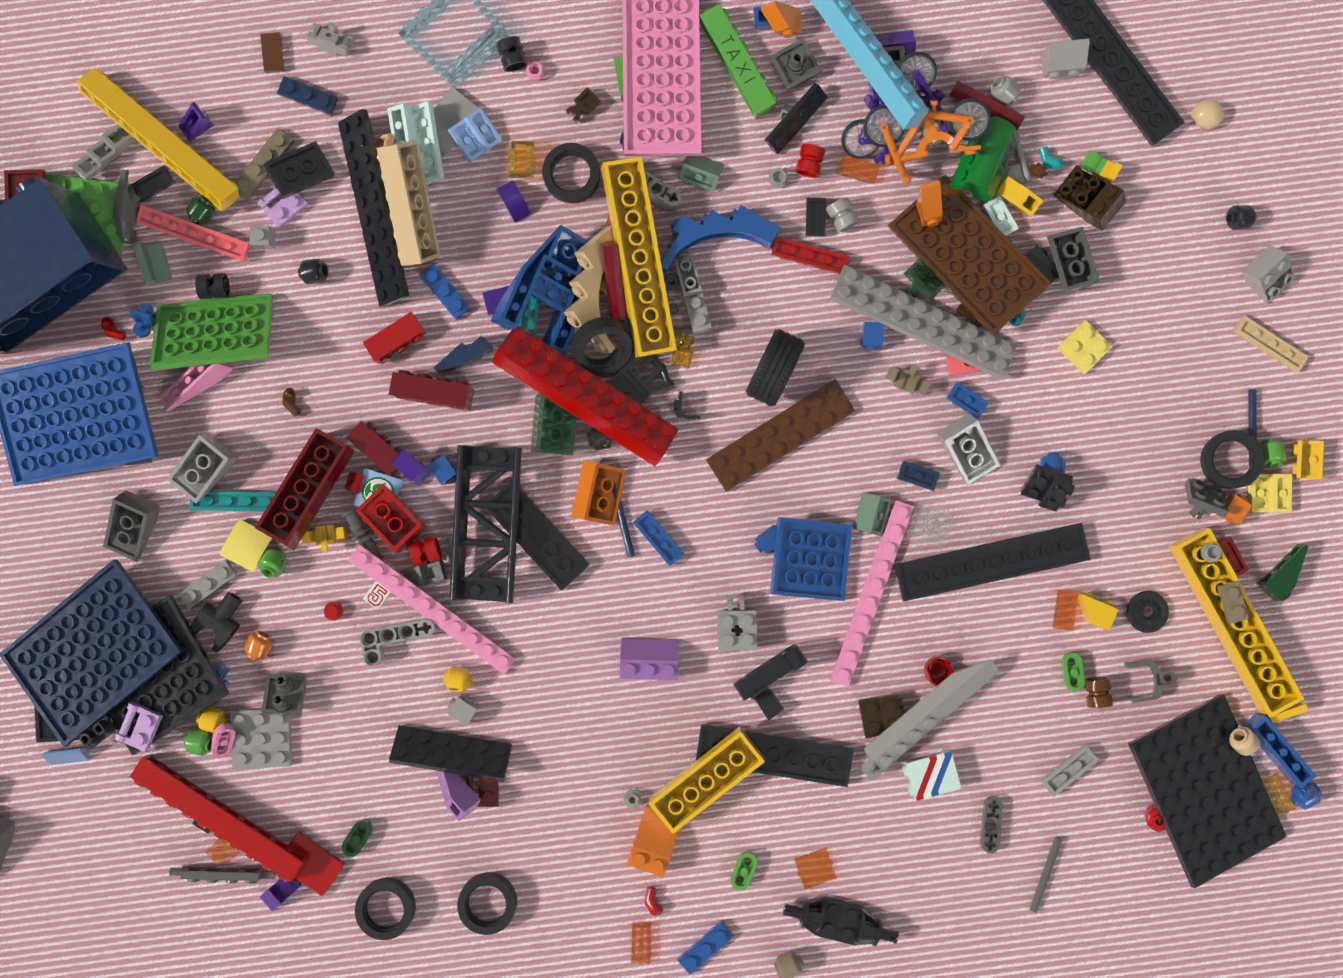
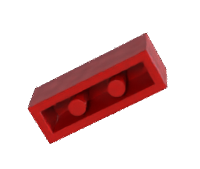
(394, 338)

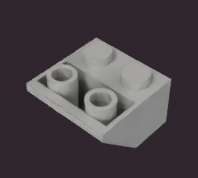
(1269, 273)

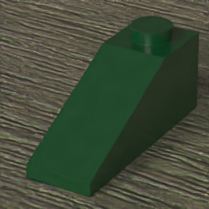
(1284, 576)

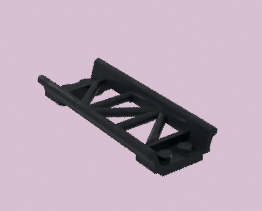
(473, 586)

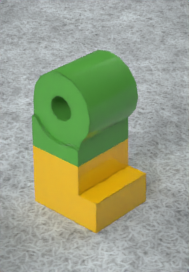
(1100, 166)

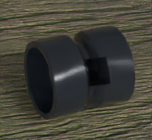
(510, 51)
(209, 286)

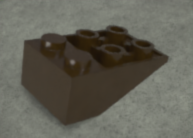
(1090, 197)

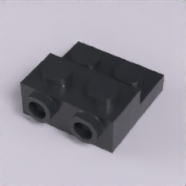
(1048, 487)

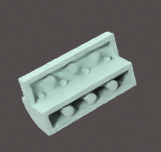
(419, 124)

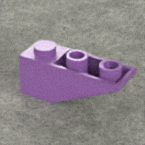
(457, 795)

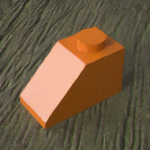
(783, 18)

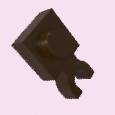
(585, 102)

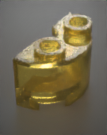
(521, 159)

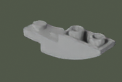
(693, 295)

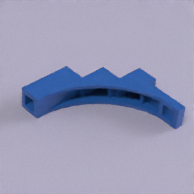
(744, 225)

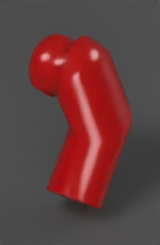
(110, 329)
(654, 908)

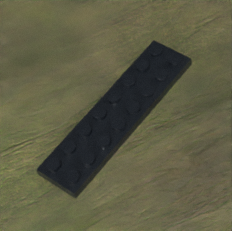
(789, 756)

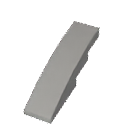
(103, 152)

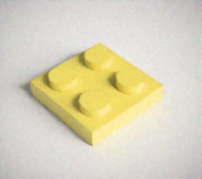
(1084, 347)

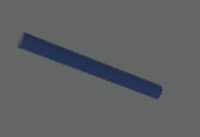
(1252, 415)
(623, 526)

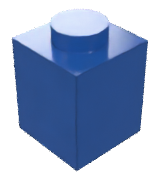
(872, 335)
(442, 469)
(766, 540)

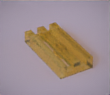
(1284, 809)

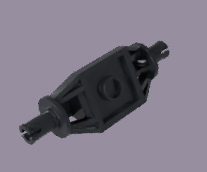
(840, 922)

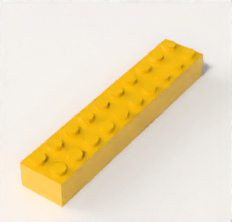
(639, 256)
(1245, 640)

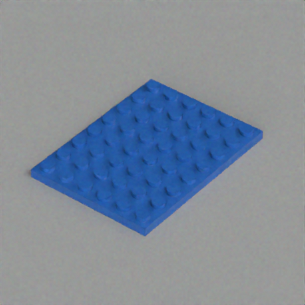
(74, 415)

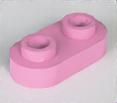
(222, 740)

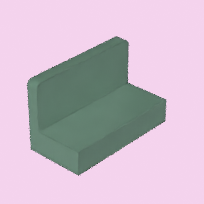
(701, 172)
(152, 263)
(872, 514)

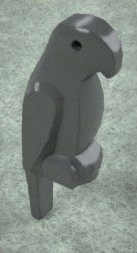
(125, 210)

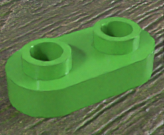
(1075, 670)
(744, 870)

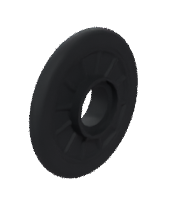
(1159, 611)

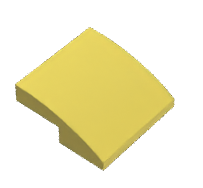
(1271, 493)
(245, 545)

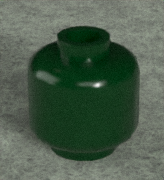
(200, 210)

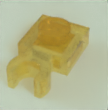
(683, 355)

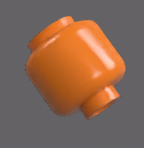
(258, 645)

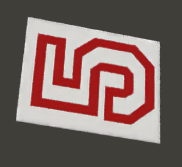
(376, 595)

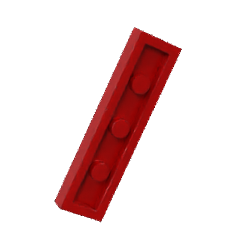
(809, 255)

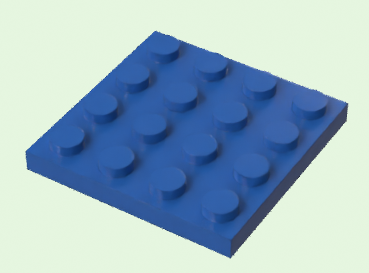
(811, 559)

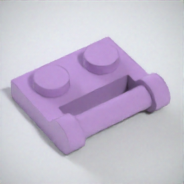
(284, 209)
(144, 729)

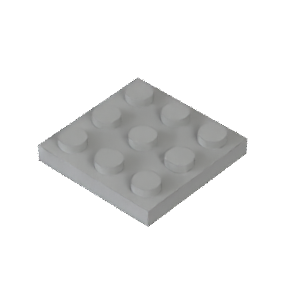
(260, 739)

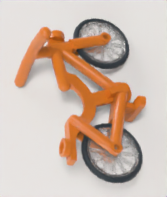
(967, 121)

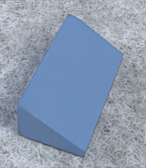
(66, 755)

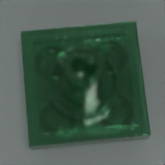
(922, 281)

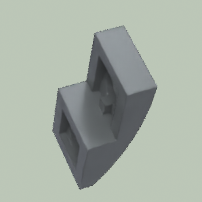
(426, 573)

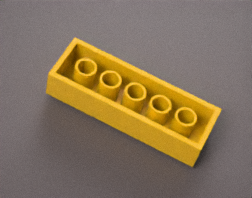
(706, 780)

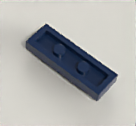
(307, 95)

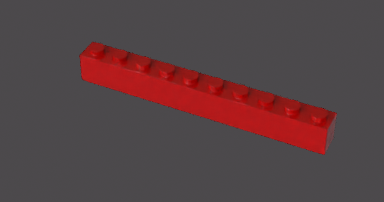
(218, 818)

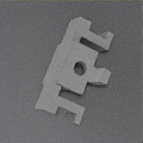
(329, 44)

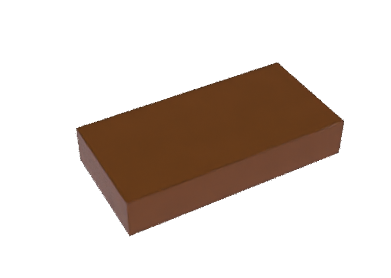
(272, 52)

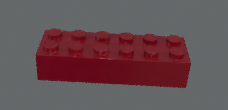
(304, 489)

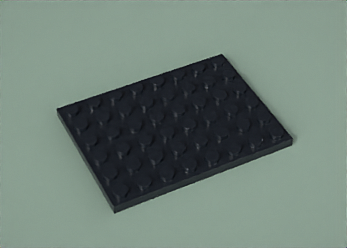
(1206, 791)

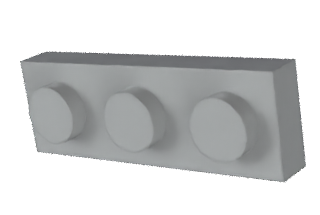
(208, 584)
(1069, 770)

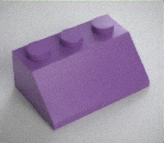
(649, 659)

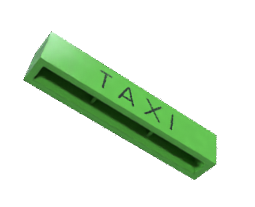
(737, 61)

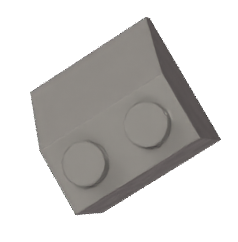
(1065, 58)

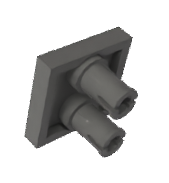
(284, 695)

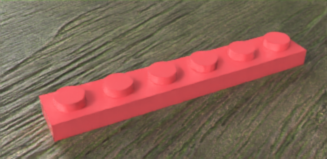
(193, 233)

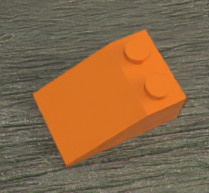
(652, 844)

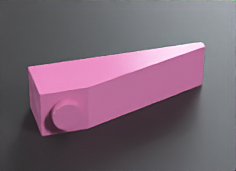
(193, 382)

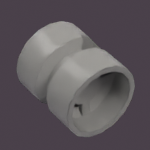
(842, 214)

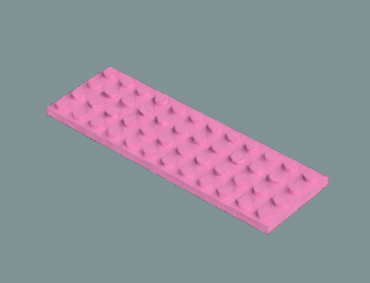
(661, 78)

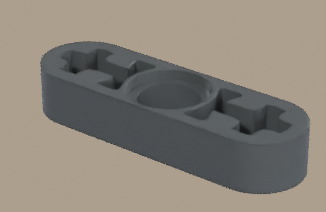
(997, 830)

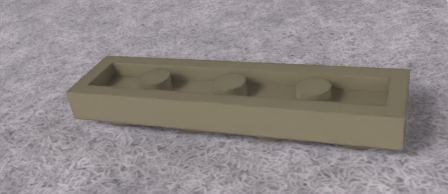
(255, 172)

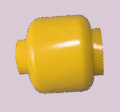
(458, 679)
(211, 719)

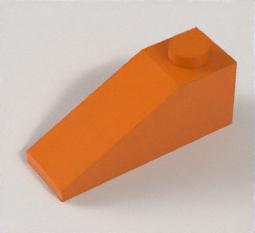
(930, 204)

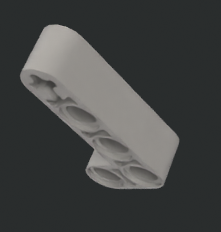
(657, 198)
(399, 635)

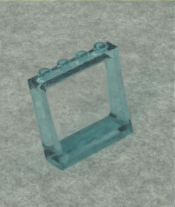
(470, 58)

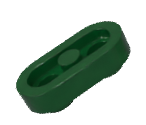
(357, 837)

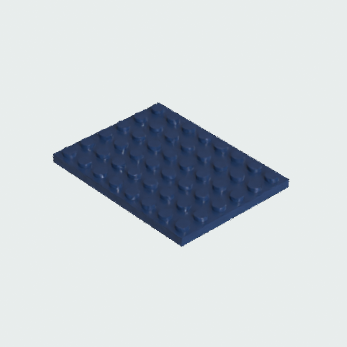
(90, 652)

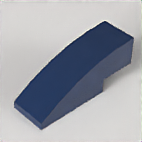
(464, 356)

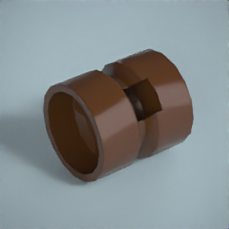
(1098, 692)

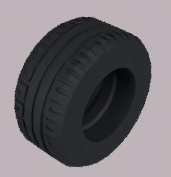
(775, 367)

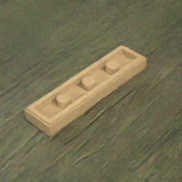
(1270, 344)

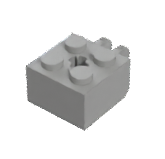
(744, 619)

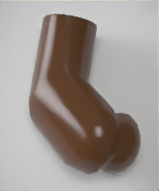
(289, 402)

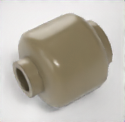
(788, 965)

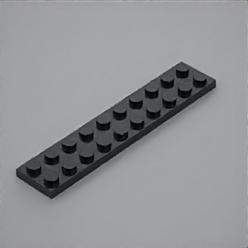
(1118, 68)
(373, 208)
(992, 561)

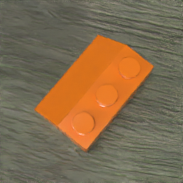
(594, 493)

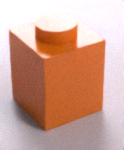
(1238, 509)

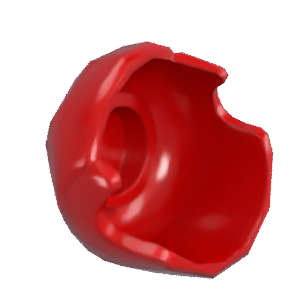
(937, 669)

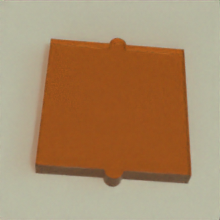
(815, 868)

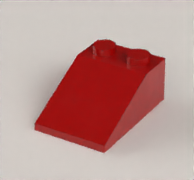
(391, 519)

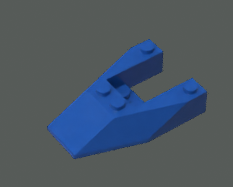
(547, 279)

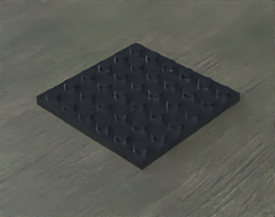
(181, 687)

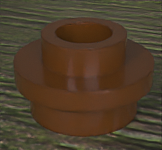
(1038, 170)

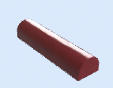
(961, 91)
(614, 280)

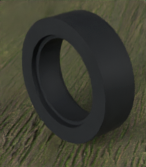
(557, 154)
(593, 328)
(1247, 440)
(487, 927)
(377, 931)

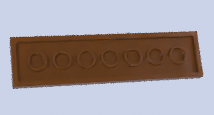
(780, 435)

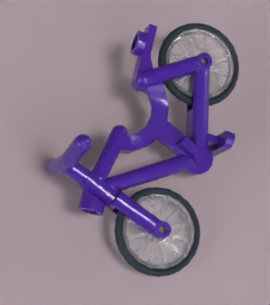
(921, 73)

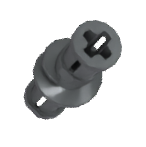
(361, 532)

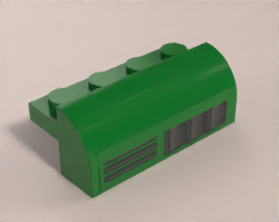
(984, 170)

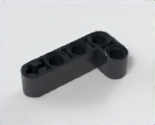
(770, 671)

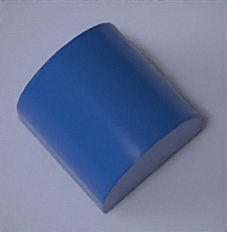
(760, 21)

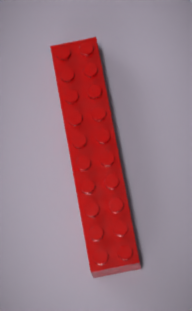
(585, 395)

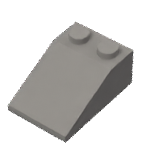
(968, 448)
(202, 467)

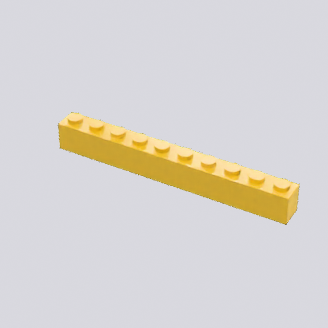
(158, 139)

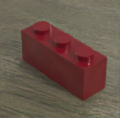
(374, 446)

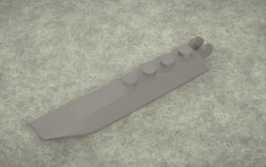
(925, 716)

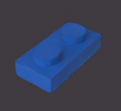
(967, 400)

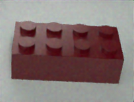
(431, 391)

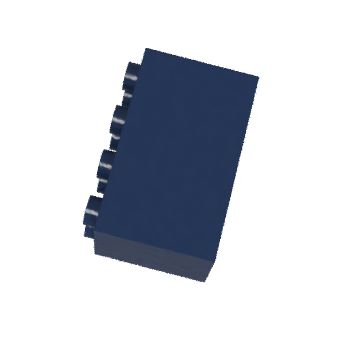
(48, 258)

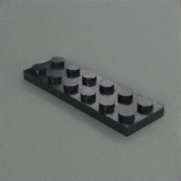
(541, 539)
(450, 753)

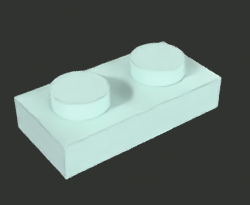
(1000, 216)

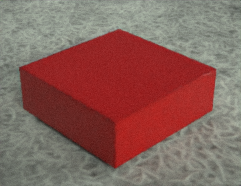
(354, 482)

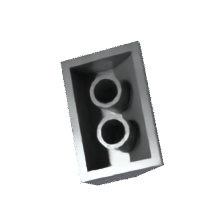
(1073, 259)

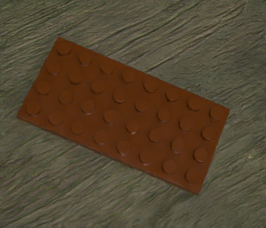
(972, 259)

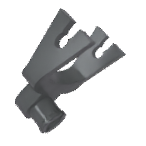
(1158, 677)

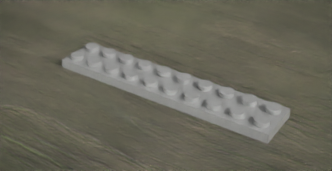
(923, 322)

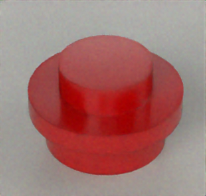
(333, 611)

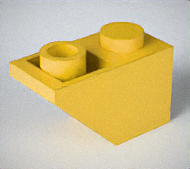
(1019, 196)
(1096, 612)

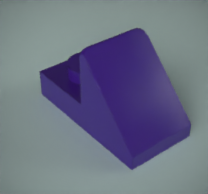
(411, 467)
(279, 893)

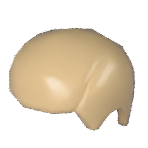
(1207, 114)

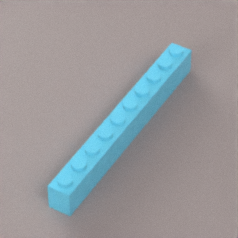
(873, 61)

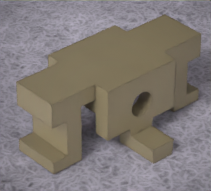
(908, 380)

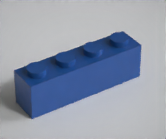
(1280, 751)

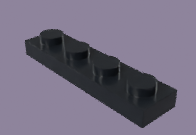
(796, 118)

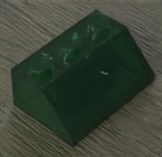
(552, 428)

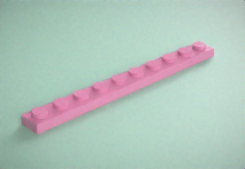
(871, 593)
(431, 609)

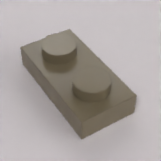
(1232, 602)

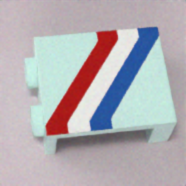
(931, 775)

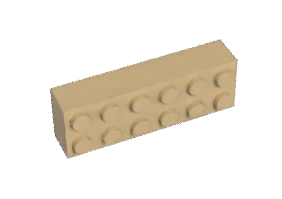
(408, 202)

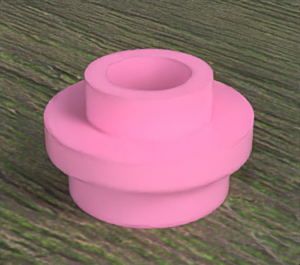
(535, 65)

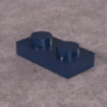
(918, 475)

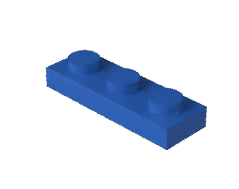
(444, 291)
(658, 538)
(705, 947)

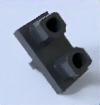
(98, 732)

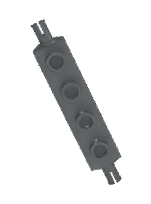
(214, 874)

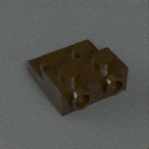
(879, 713)

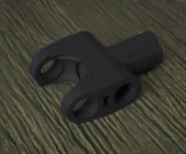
(219, 620)

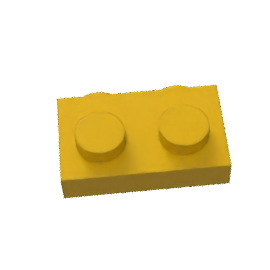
(1309, 460)

